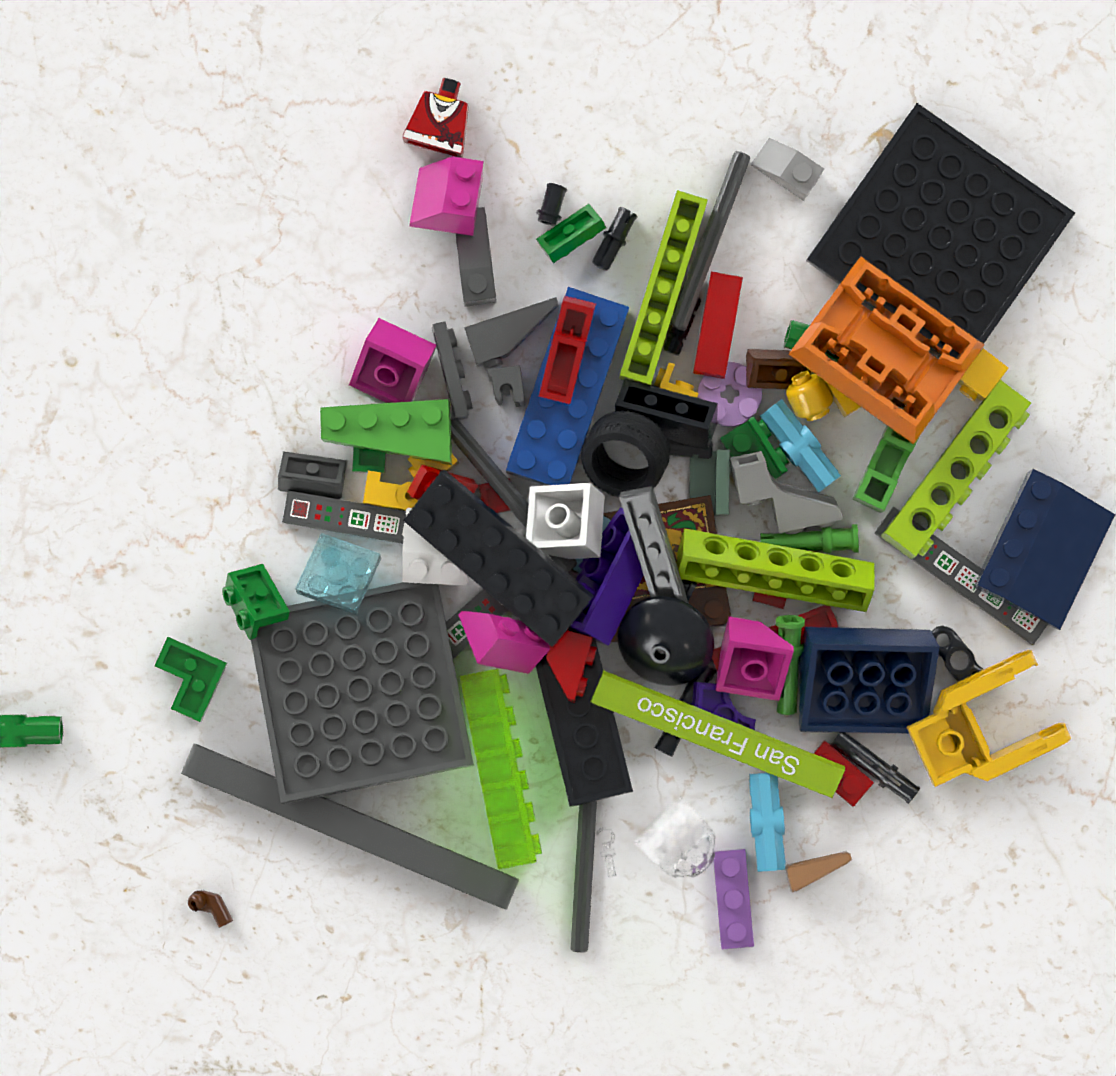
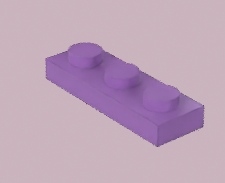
(733, 899)

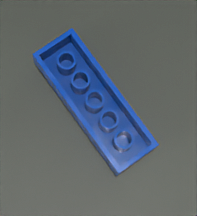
(554, 430)

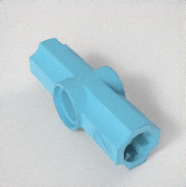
(800, 445)
(767, 822)

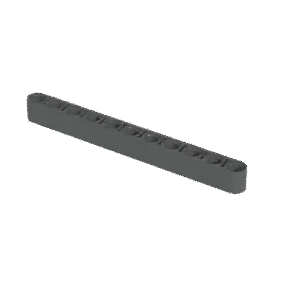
(353, 828)

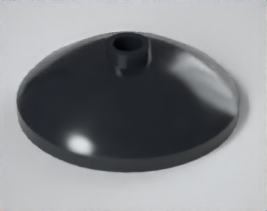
(667, 626)

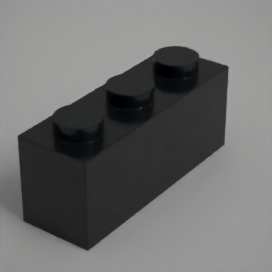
(678, 415)

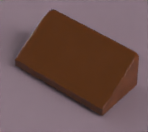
(771, 368)

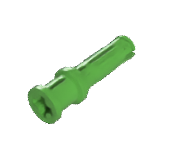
(825, 539)
(790, 631)

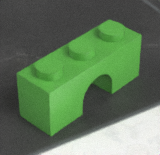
(883, 470)

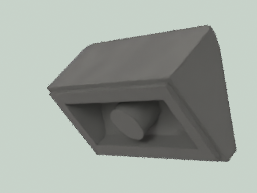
(312, 475)

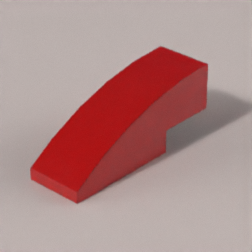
(717, 325)
(567, 349)

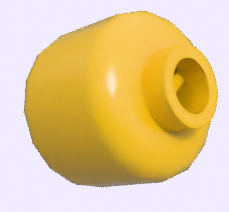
(809, 396)

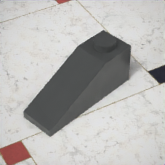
(476, 264)
(501, 335)

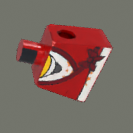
(439, 121)

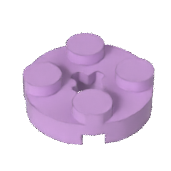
(744, 405)

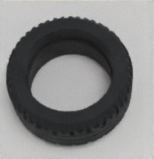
(632, 429)

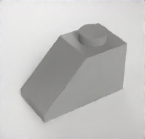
(788, 168)

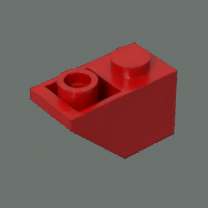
(569, 660)

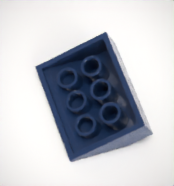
(1044, 549)
(866, 679)

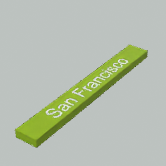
(717, 734)

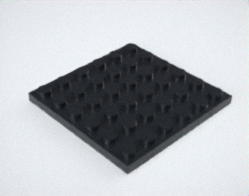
(944, 225)

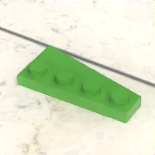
(400, 428)

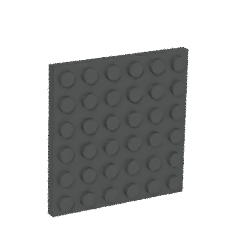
(361, 693)

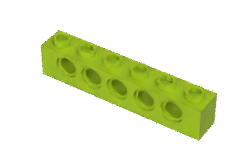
(663, 288)
(901, 531)
(776, 570)

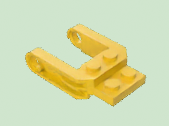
(953, 741)

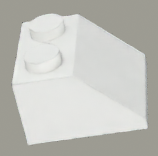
(566, 520)
(425, 563)

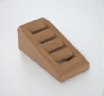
(808, 871)

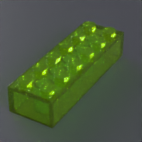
(499, 769)

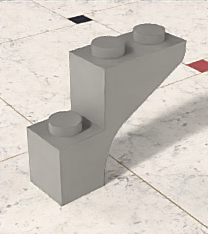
(791, 505)

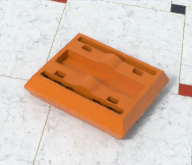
(884, 351)

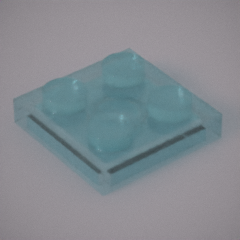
(338, 573)

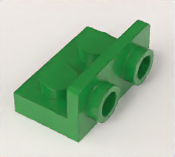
(752, 438)
(254, 599)

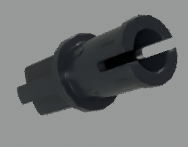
(614, 238)

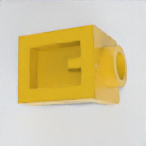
(663, 378)

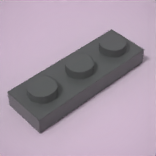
(452, 370)

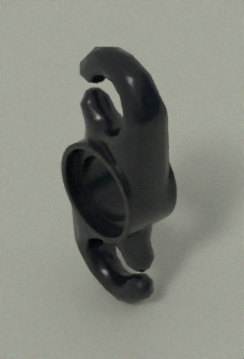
(956, 644)

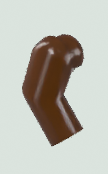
(210, 903)

